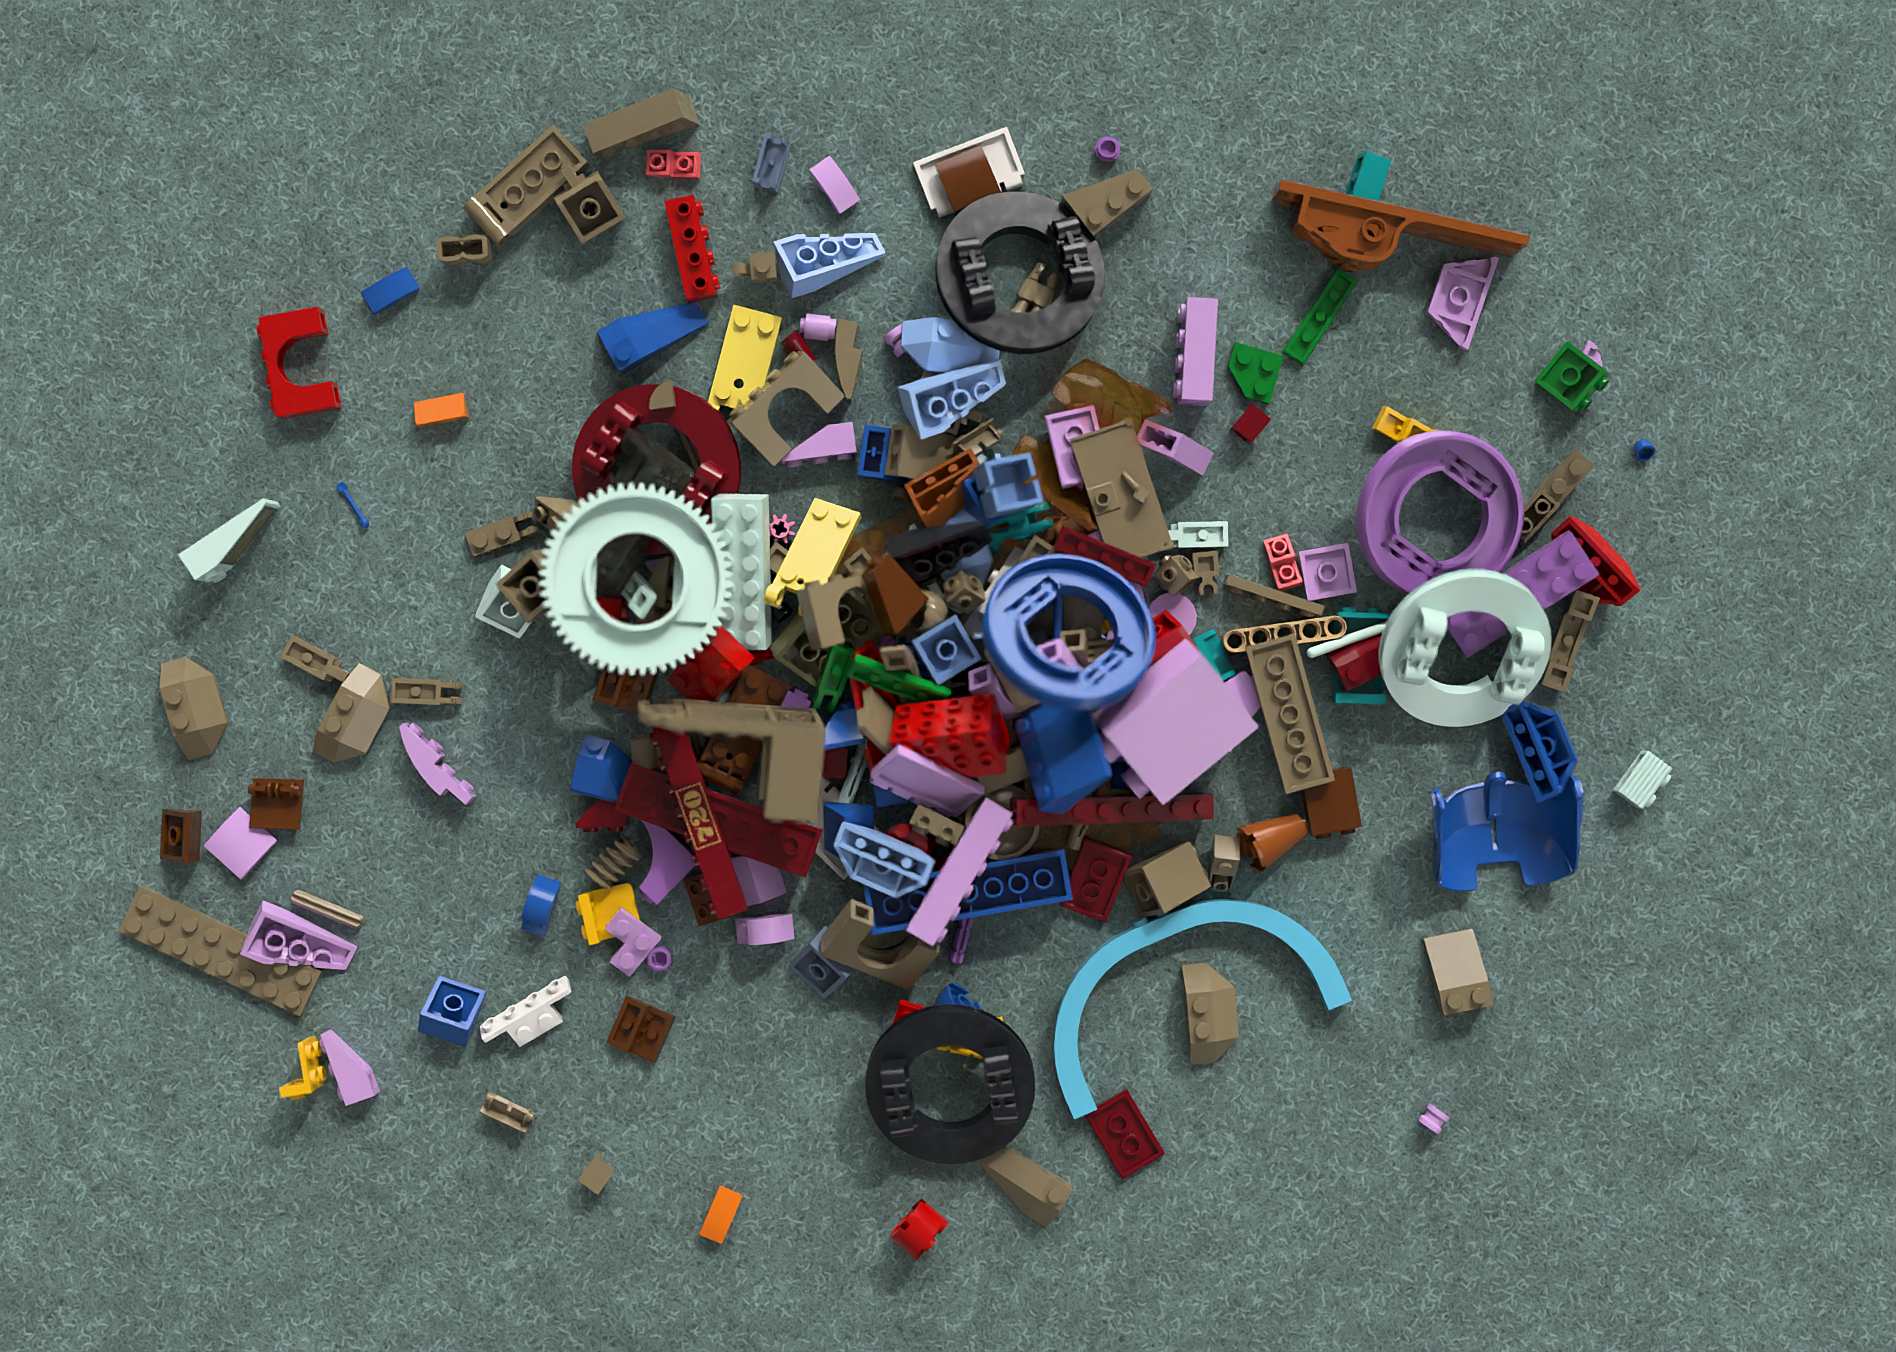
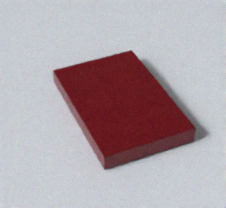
(1096, 878)
(1124, 1133)

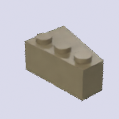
(1107, 201)

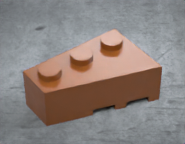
(940, 491)

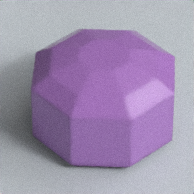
(659, 958)

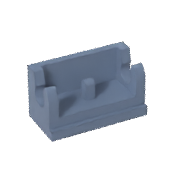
(771, 163)

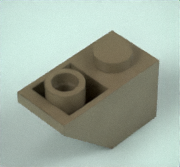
(550, 511)
(1223, 863)

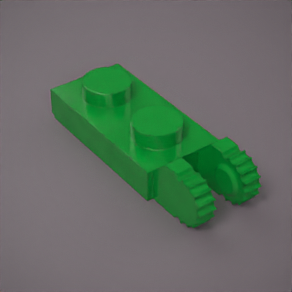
(833, 677)

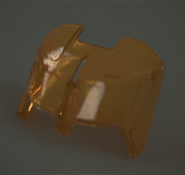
(1113, 401)

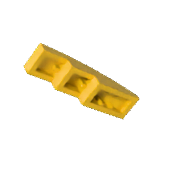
(1397, 426)

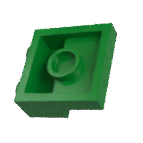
(1573, 378)

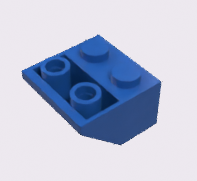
(874, 455)

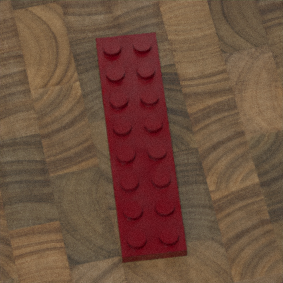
(743, 825)

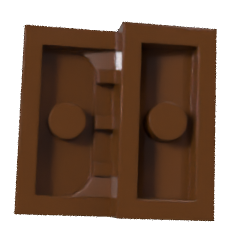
(967, 178)
(625, 689)
(641, 1029)

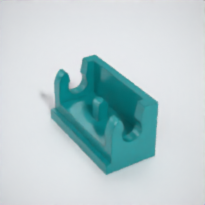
(1368, 176)
(1212, 650)

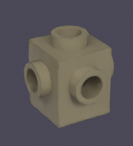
(1175, 574)
(964, 592)

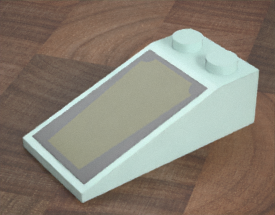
(222, 548)

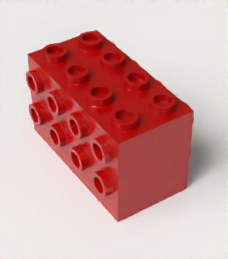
(955, 733)

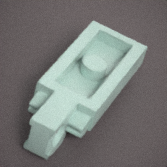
(1199, 534)

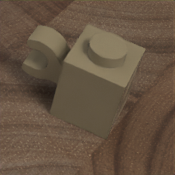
(761, 268)

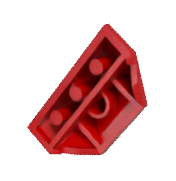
(1616, 580)

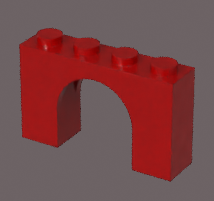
(278, 335)

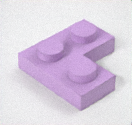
(636, 938)

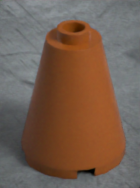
(1270, 839)

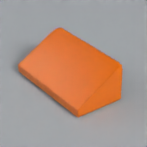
(440, 410)

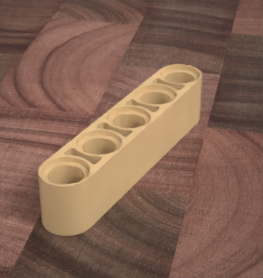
(1296, 627)

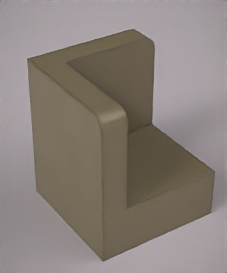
(596, 1174)

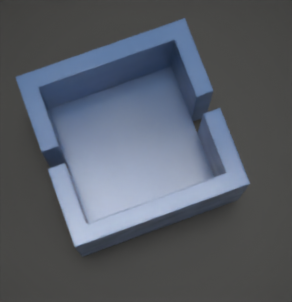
(1003, 486)

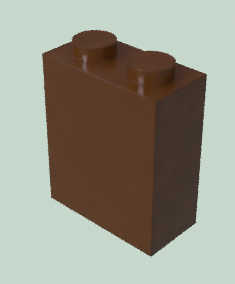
(1332, 805)

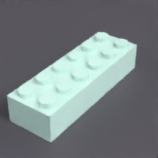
(745, 530)

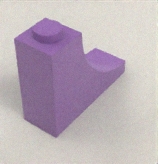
(669, 863)

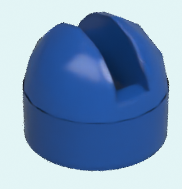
(1643, 450)

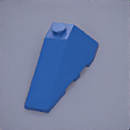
(645, 335)

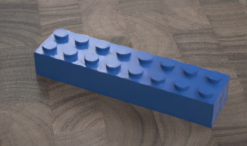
(1002, 887)

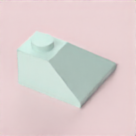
(498, 610)

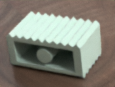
(1643, 780)

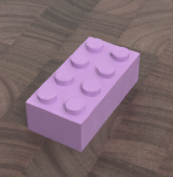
(1197, 351)

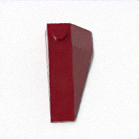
(1356, 662)

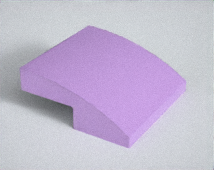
(238, 845)

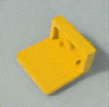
(600, 906)
(313, 1072)

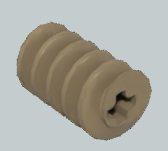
(614, 863)

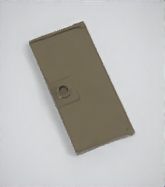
(1120, 519)

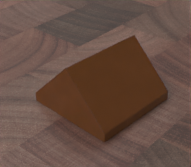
(180, 835)

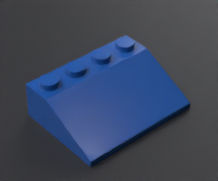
(1061, 755)

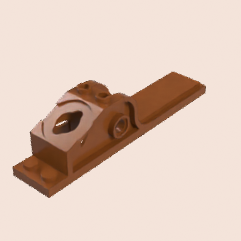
(1349, 217)

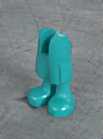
(1022, 526)

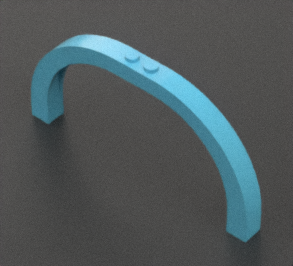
(1145, 932)

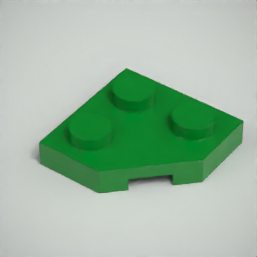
(1254, 371)

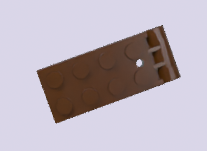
(730, 773)

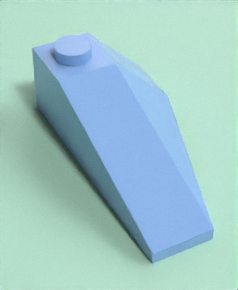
(942, 399)

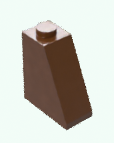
(891, 593)

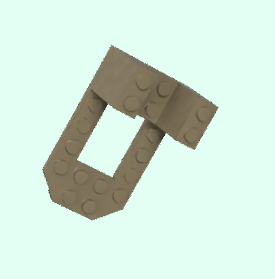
(788, 753)

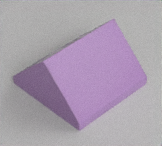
(758, 880)

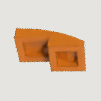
(720, 1215)

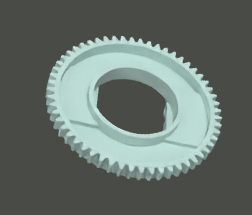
(696, 587)

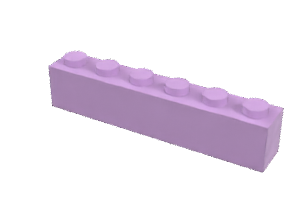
(959, 871)

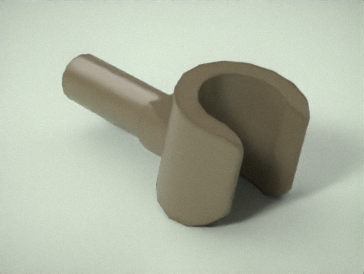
(1141, 493)

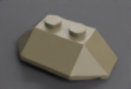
(192, 706)
(353, 716)
(1208, 1012)

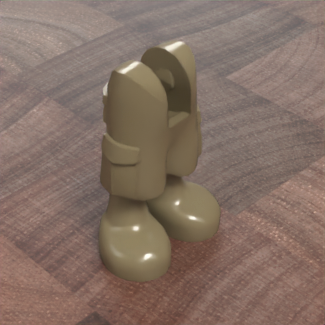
(1034, 293)

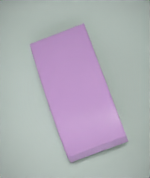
(834, 184)

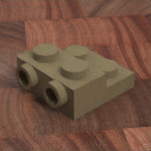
(944, 829)

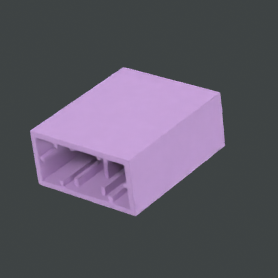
(1173, 724)

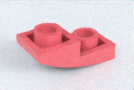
(673, 164)
(1282, 562)

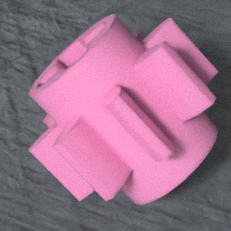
(787, 525)

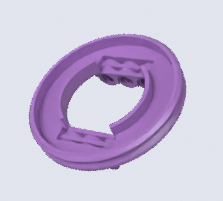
(1467, 462)

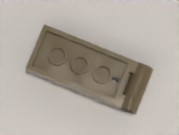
(524, 186)

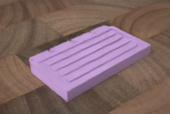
(926, 782)

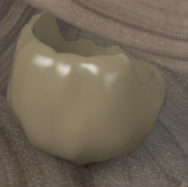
(930, 614)

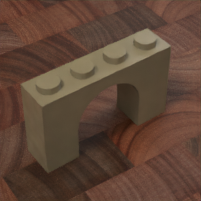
(752, 418)
(820, 608)
(897, 966)

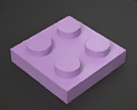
(1327, 572)

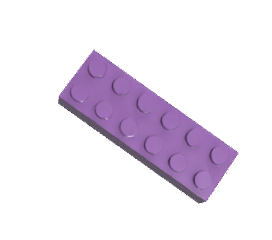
(1549, 576)

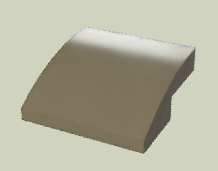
(876, 719)

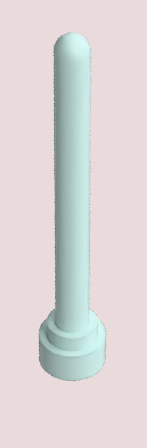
(1346, 640)

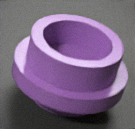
(1107, 149)

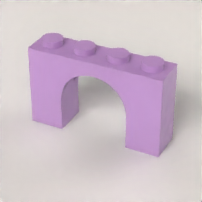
(986, 681)

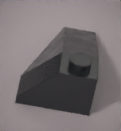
(933, 550)

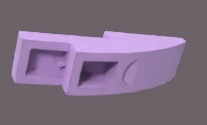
(427, 757)

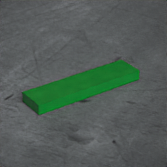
(1319, 316)
(896, 681)

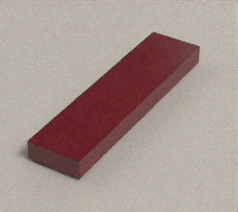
(1126, 564)

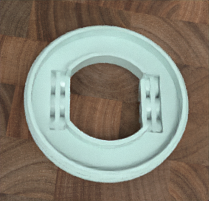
(1419, 625)

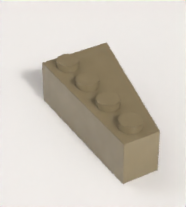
(641, 123)

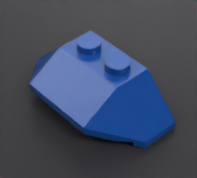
(1541, 747)

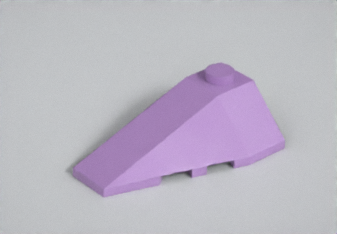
(289, 939)

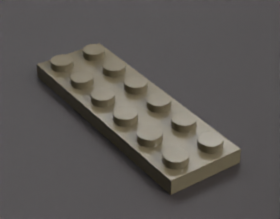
(1289, 713)

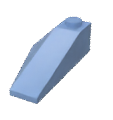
(818, 261)

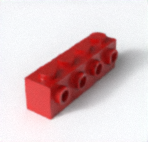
(691, 248)

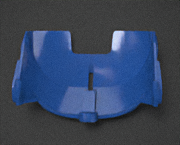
(1534, 835)

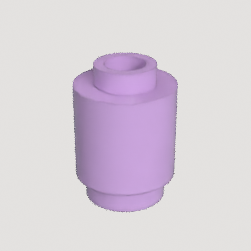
(818, 327)

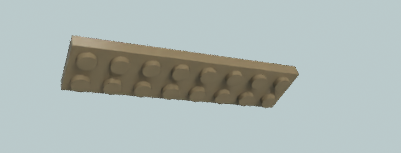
(215, 950)

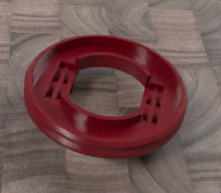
(603, 431)

